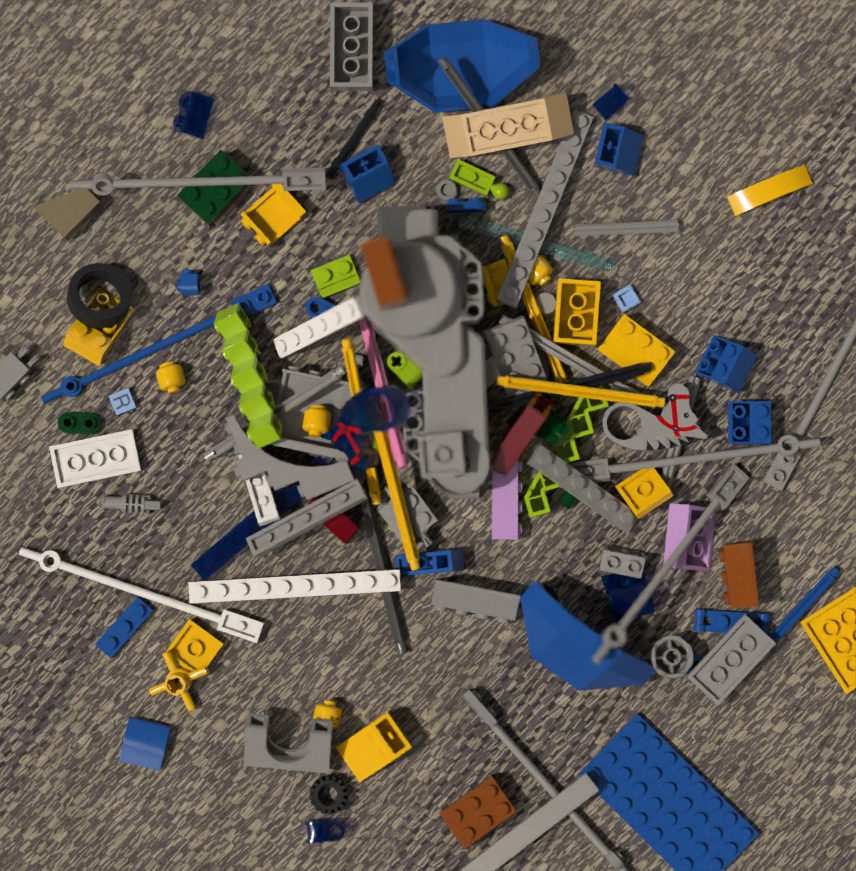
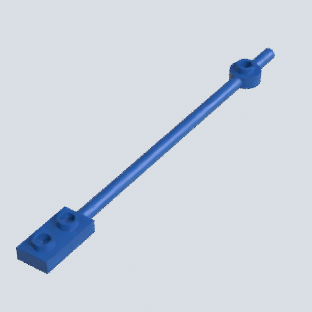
(251, 303)

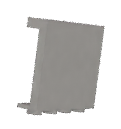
(293, 434)

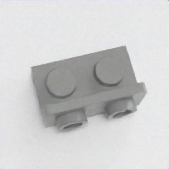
(622, 561)

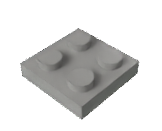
(441, 454)

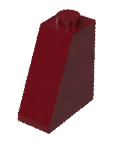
(339, 525)

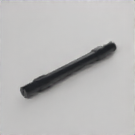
(368, 117)

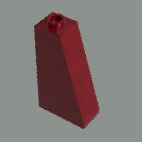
(521, 434)

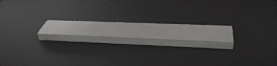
(534, 825)

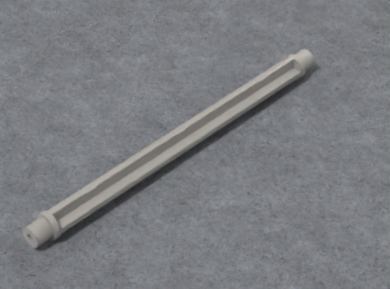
(570, 358)
(284, 407)

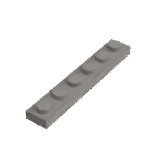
(582, 488)
(306, 518)

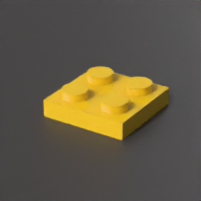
(644, 491)
(194, 647)

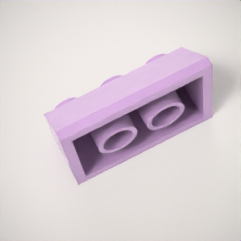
(680, 521)

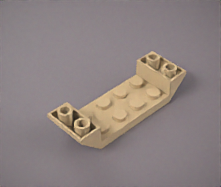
(508, 126)

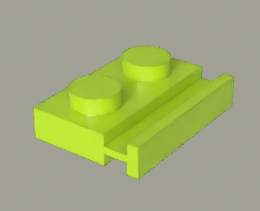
(335, 276)

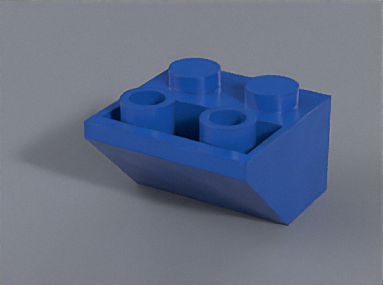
(618, 149)
(367, 173)
(726, 363)
(749, 422)

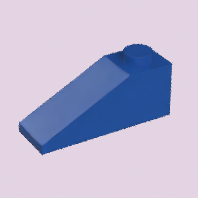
(432, 562)

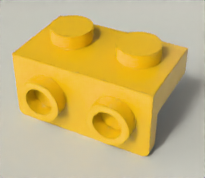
(493, 278)

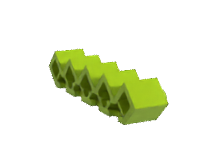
(248, 375)
(580, 422)

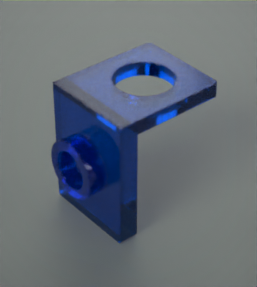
(610, 102)

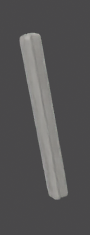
(627, 228)

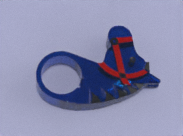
(360, 418)

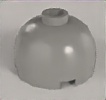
(671, 657)

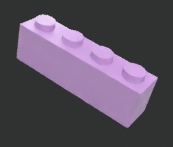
(506, 504)

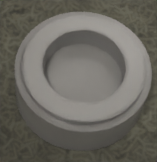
(446, 190)
(546, 303)

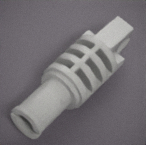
(131, 503)

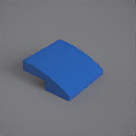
(144, 743)

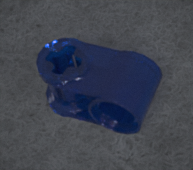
(322, 831)

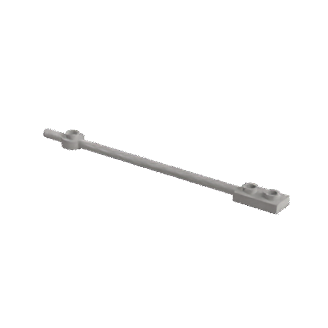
(291, 178)
(782, 467)
(600, 471)
(721, 497)
(488, 717)

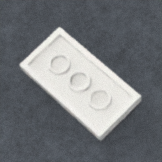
(95, 458)

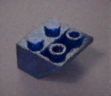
(623, 592)

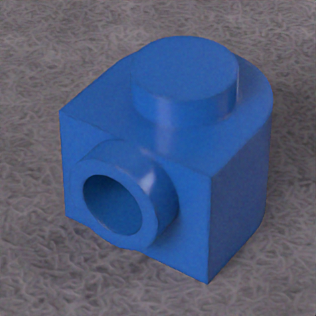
(188, 283)

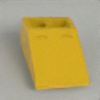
(93, 342)
(374, 746)

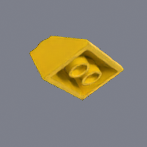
(632, 344)

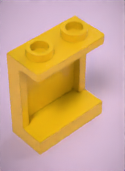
(273, 215)

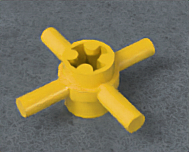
(185, 679)

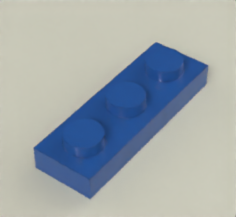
(124, 627)

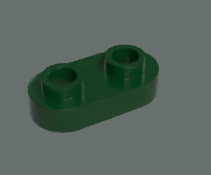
(79, 423)

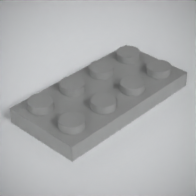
(514, 352)
(731, 659)

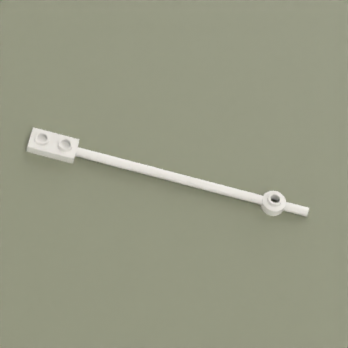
(228, 622)

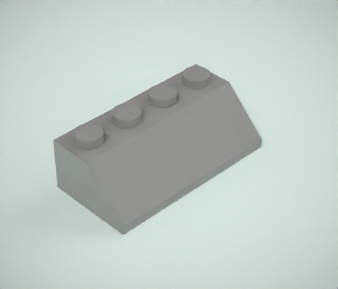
(475, 600)

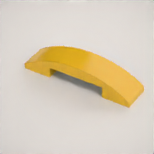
(769, 190)

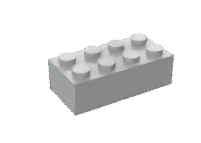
(351, 46)

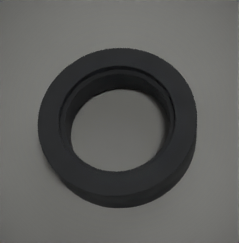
(105, 273)

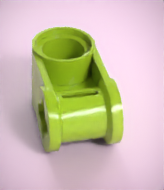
(407, 372)

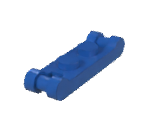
(722, 620)

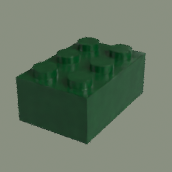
(212, 201)

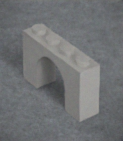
(263, 753)

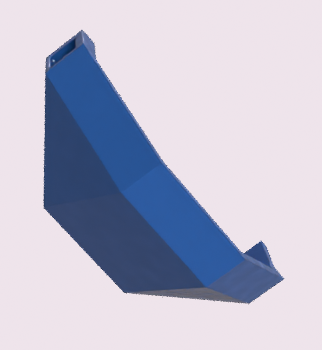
(483, 53)
(569, 645)

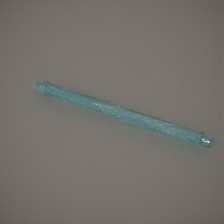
(515, 237)

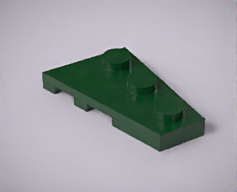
(552, 429)

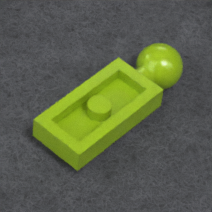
(477, 180)

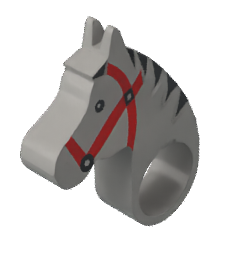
(669, 430)

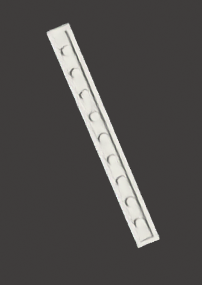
(294, 586)

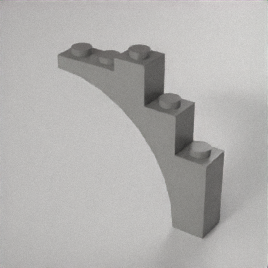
(255, 461)

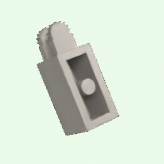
(15, 372)

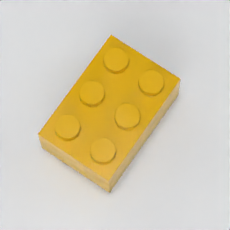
(576, 312)

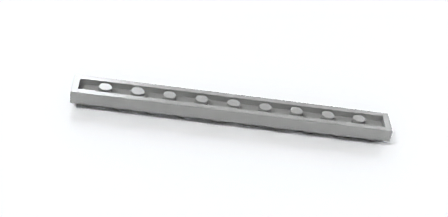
(544, 211)

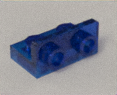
(193, 114)

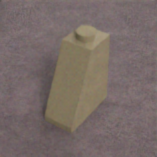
(69, 210)

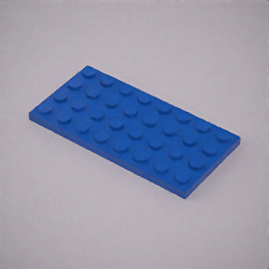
(667, 801)

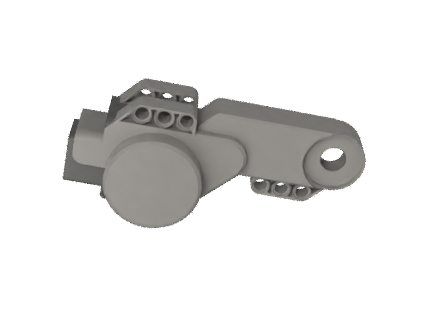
(436, 335)

